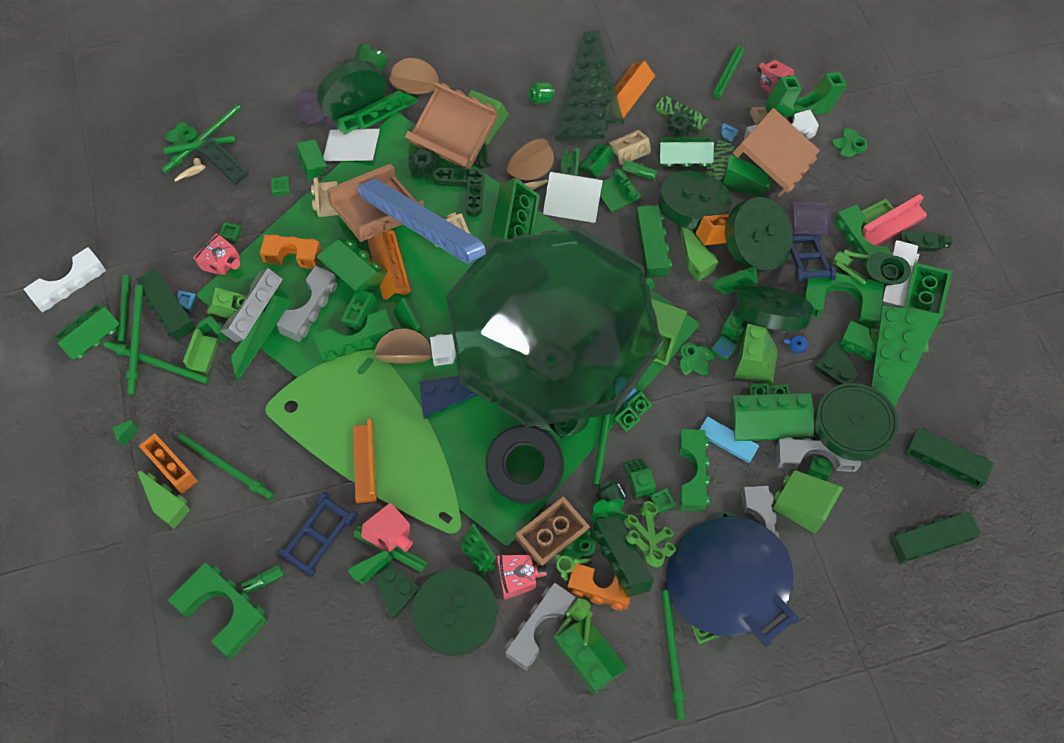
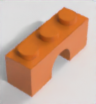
(277, 247)
(582, 585)

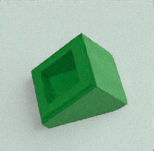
(125, 432)

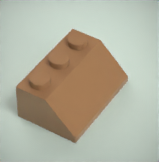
(551, 531)

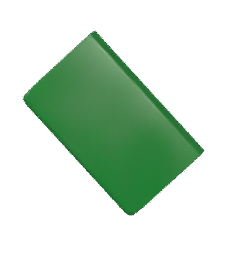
(597, 160)
(406, 317)

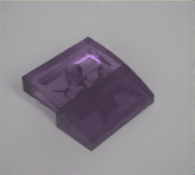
(309, 108)
(811, 217)

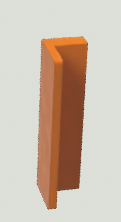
(633, 85)
(386, 252)
(365, 463)

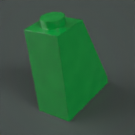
(745, 177)

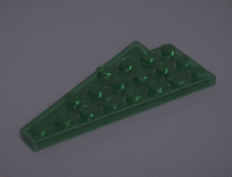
(591, 95)

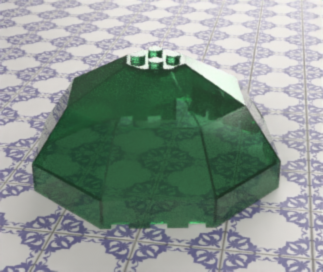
(557, 300)

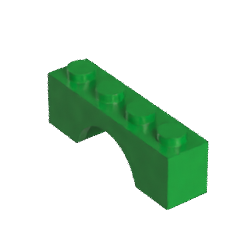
(850, 224)
(858, 341)
(334, 345)
(692, 446)

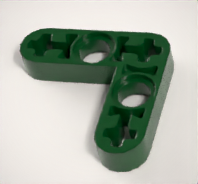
(471, 185)

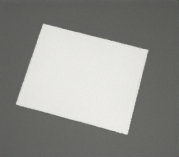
(353, 146)
(572, 197)

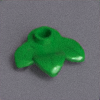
(181, 134)
(850, 144)
(696, 361)
(605, 509)
(575, 549)

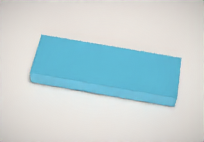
(725, 439)

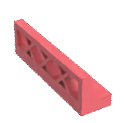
(894, 221)

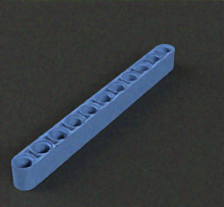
(422, 221)

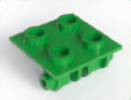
(618, 191)
(478, 551)

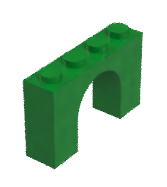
(819, 101)
(867, 296)
(208, 583)

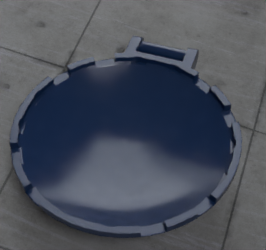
(732, 579)

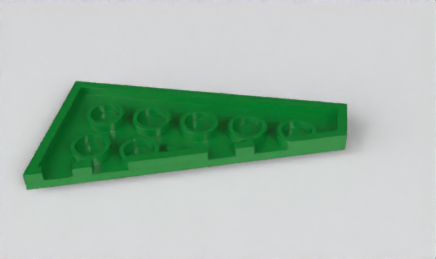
(899, 346)

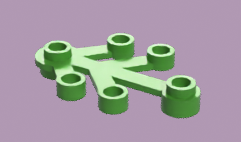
(652, 554)

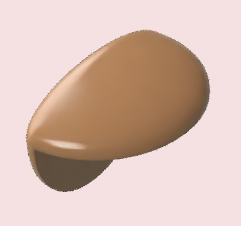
(413, 76)
(531, 160)
(403, 347)

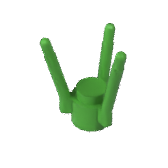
(844, 262)
(567, 565)
(578, 611)

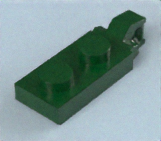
(926, 240)

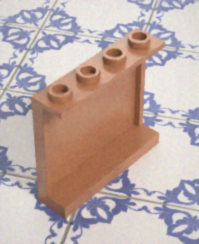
(453, 126)
(779, 150)
(357, 213)

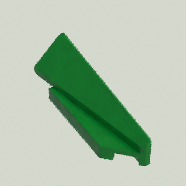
(375, 112)
(258, 335)

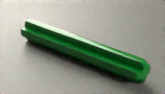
(728, 71)
(397, 553)

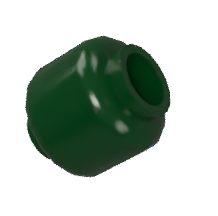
(610, 491)

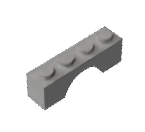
(245, 316)
(296, 322)
(791, 452)
(757, 503)
(554, 605)

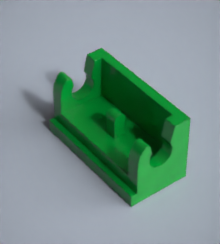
(310, 159)
(570, 162)
(360, 306)

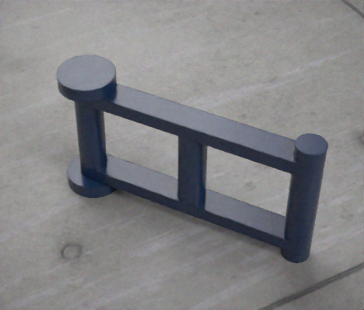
(828, 271)
(322, 502)

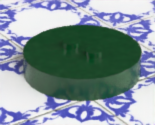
(350, 88)
(690, 196)
(758, 234)
(773, 308)
(856, 422)
(455, 612)

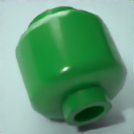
(541, 93)

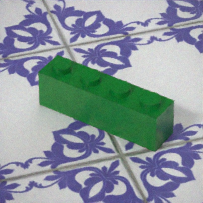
(652, 241)

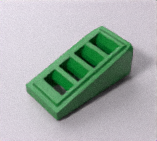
(365, 570)

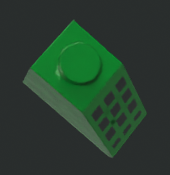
(639, 478)

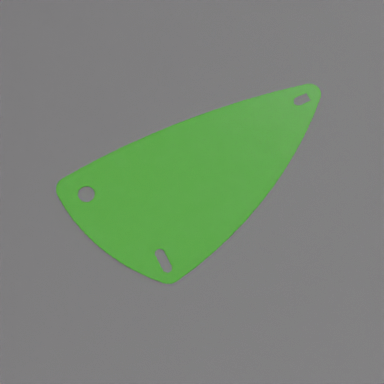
(407, 452)

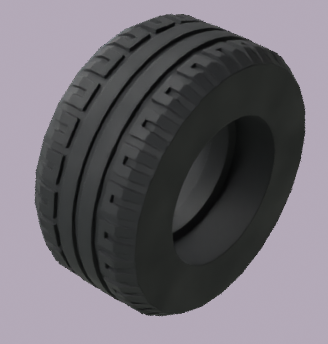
(501, 449)

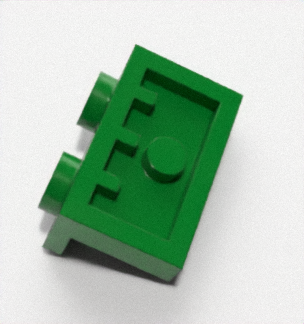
(736, 281)

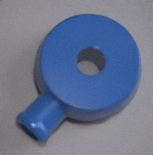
(794, 344)

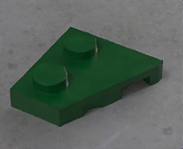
(837, 365)
(395, 589)

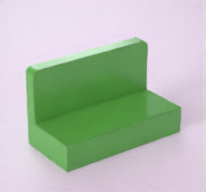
(200, 352)

